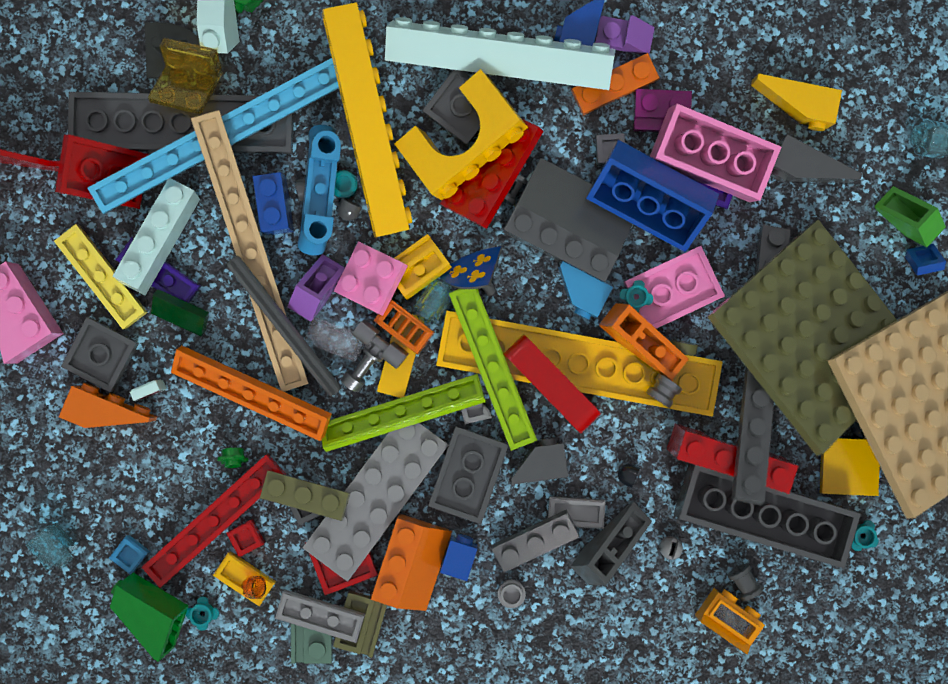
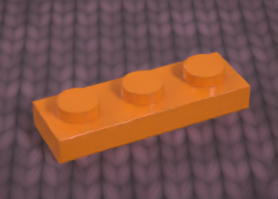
(624, 81)

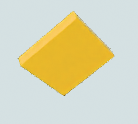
(849, 468)

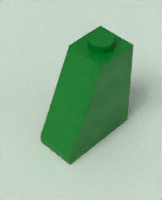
(149, 614)

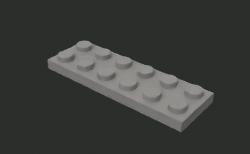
(376, 498)

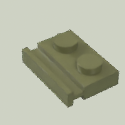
(370, 627)

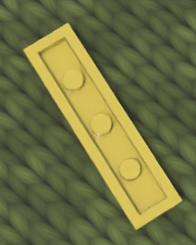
(98, 275)

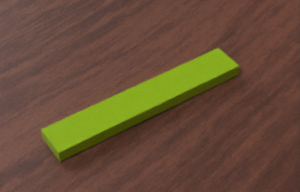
(493, 367)
(403, 412)

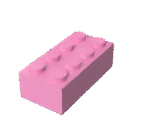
(715, 153)

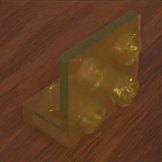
(188, 76)

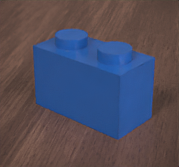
(273, 204)

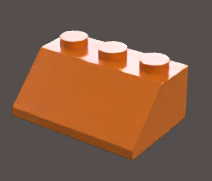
(411, 564)

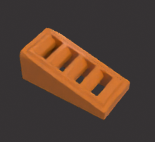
(422, 340)

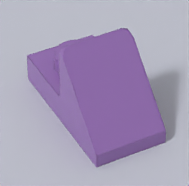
(624, 35)

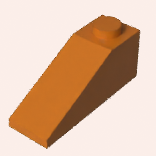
(643, 340)

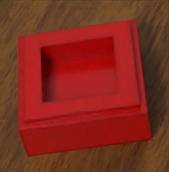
(245, 538)

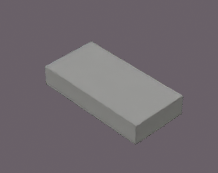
(583, 511)

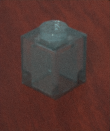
(52, 547)

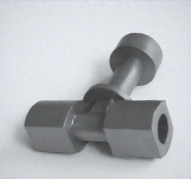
(376, 350)

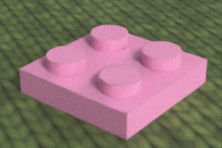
(370, 278)

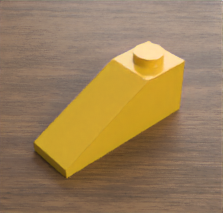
(803, 101)

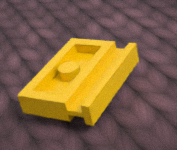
(424, 266)

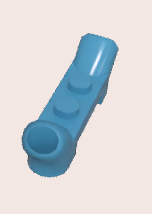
(319, 190)

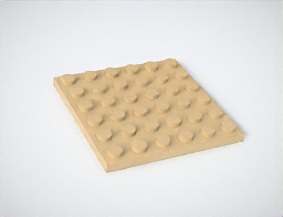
(901, 402)

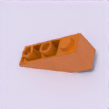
(93, 409)

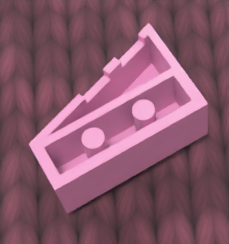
(24, 318)

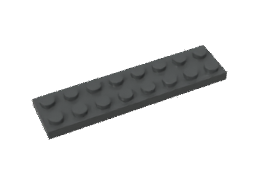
(138, 125)

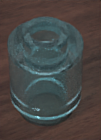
(433, 302)

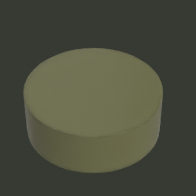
(686, 348)

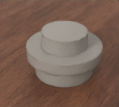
(511, 593)

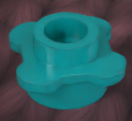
(637, 288)
(870, 539)
(202, 621)

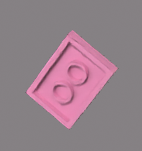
(678, 287)

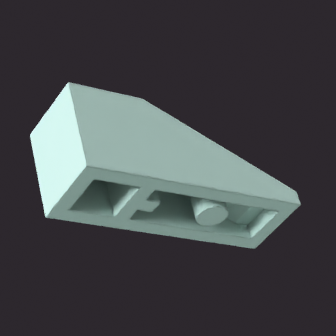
(217, 25)

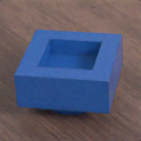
(925, 260)

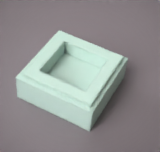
(148, 389)

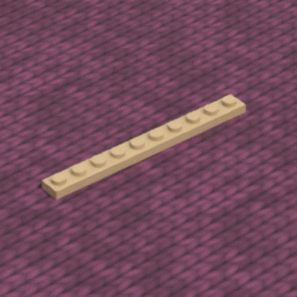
(246, 239)

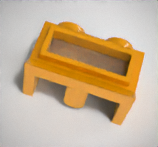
(730, 620)

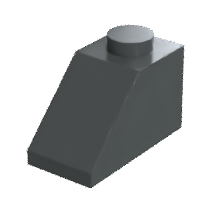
(542, 463)

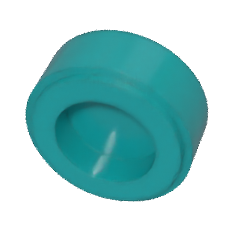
(345, 184)

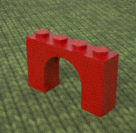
(702, 450)

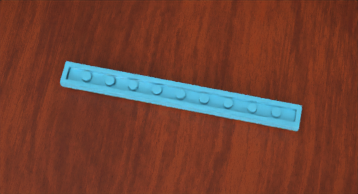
(238, 124)

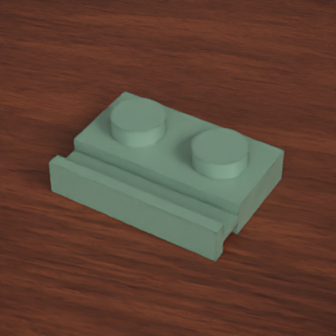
(310, 646)

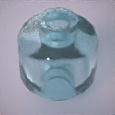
(930, 139)

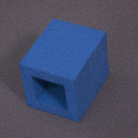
(459, 557)

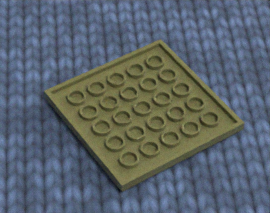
(793, 321)

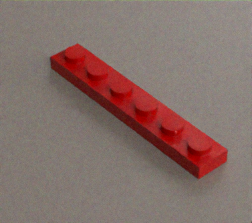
(210, 523)

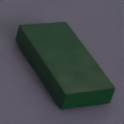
(179, 312)

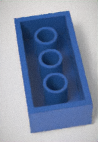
(653, 196)

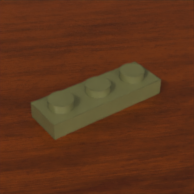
(305, 495)

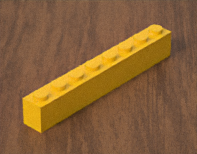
(365, 119)

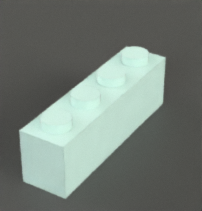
(156, 236)

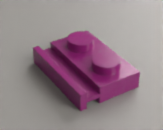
(652, 106)

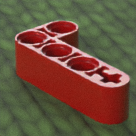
(552, 384)

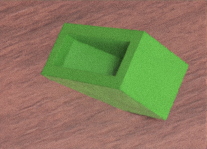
(911, 216)

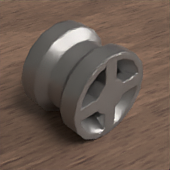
(664, 390)

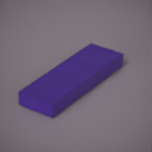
(170, 279)

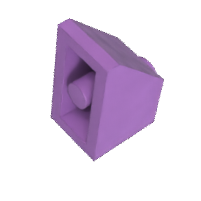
(315, 287)

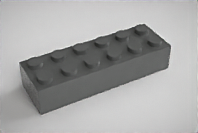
(783, 522)

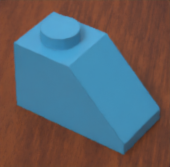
(584, 291)

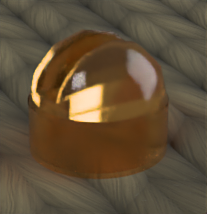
(257, 591)

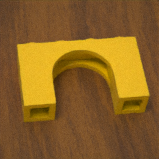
(498, 128)

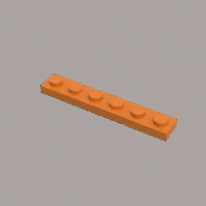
(251, 393)

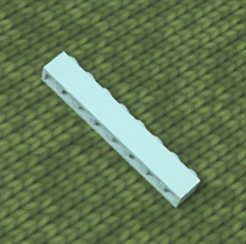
(499, 54)

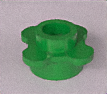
(232, 457)

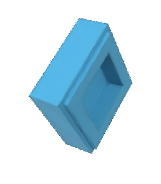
(129, 554)

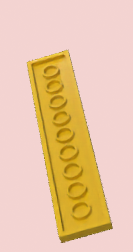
(590, 364)

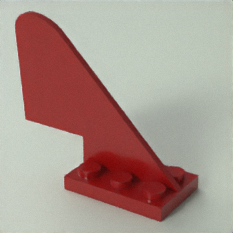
(81, 165)

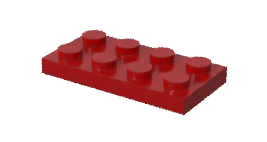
(482, 195)

